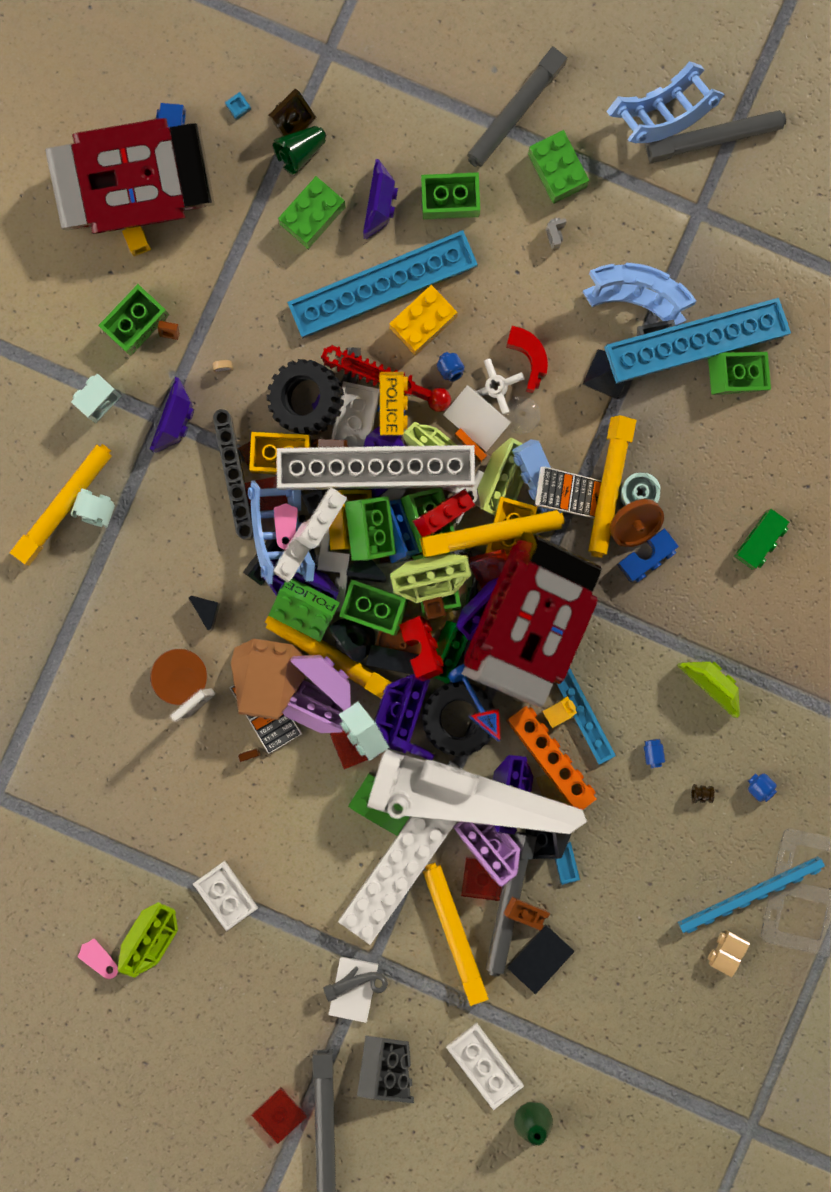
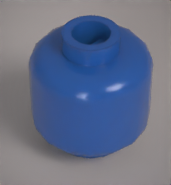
(450, 366)
(762, 787)

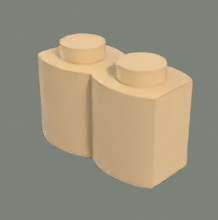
(728, 953)

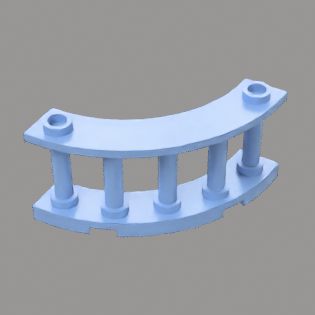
(655, 100)
(628, 285)
(307, 566)

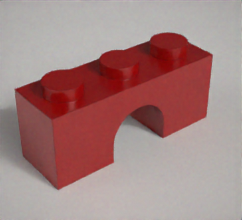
(443, 513)
(428, 663)

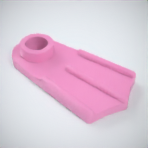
(285, 523)
(98, 959)

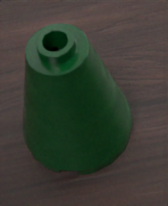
(298, 147)
(533, 1122)

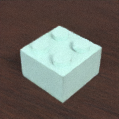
(95, 398)
(362, 731)

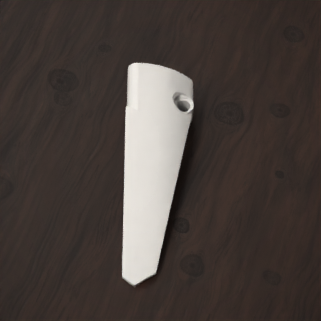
(452, 794)

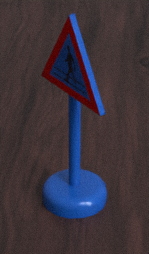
(487, 720)

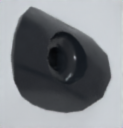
(353, 638)

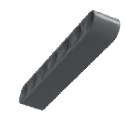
(228, 467)

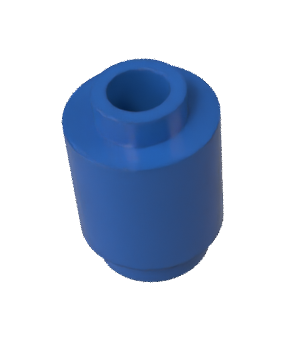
(654, 753)

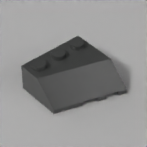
(385, 1070)

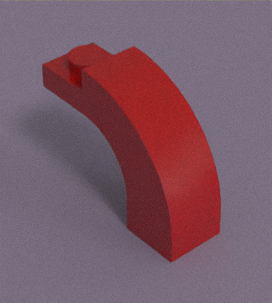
(532, 348)

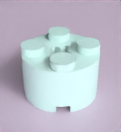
(638, 481)
(92, 508)

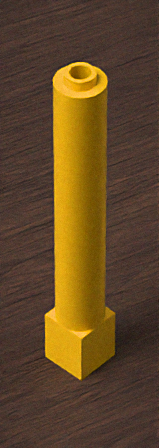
(620, 435)
(491, 533)
(31, 544)
(355, 670)
(455, 934)

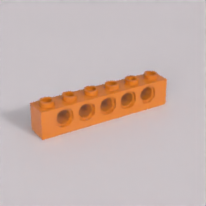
(517, 724)

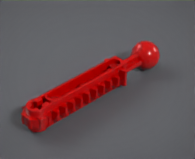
(437, 399)

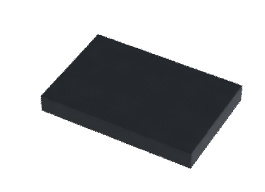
(540, 959)

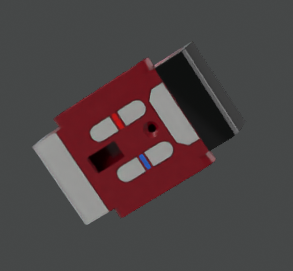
(130, 176)
(533, 620)

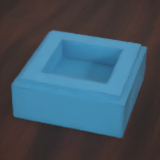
(238, 105)

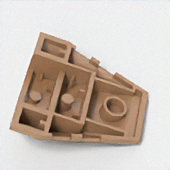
(265, 677)

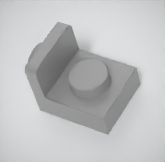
(555, 236)

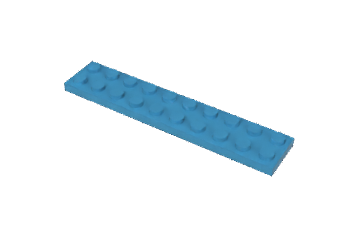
(382, 284)
(697, 340)

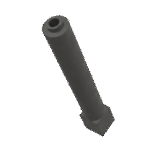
(546, 71)
(715, 135)
(503, 925)
(324, 1120)

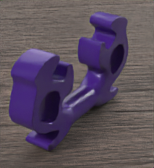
(413, 748)

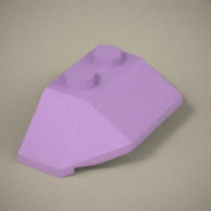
(326, 677)
(314, 709)
(492, 849)

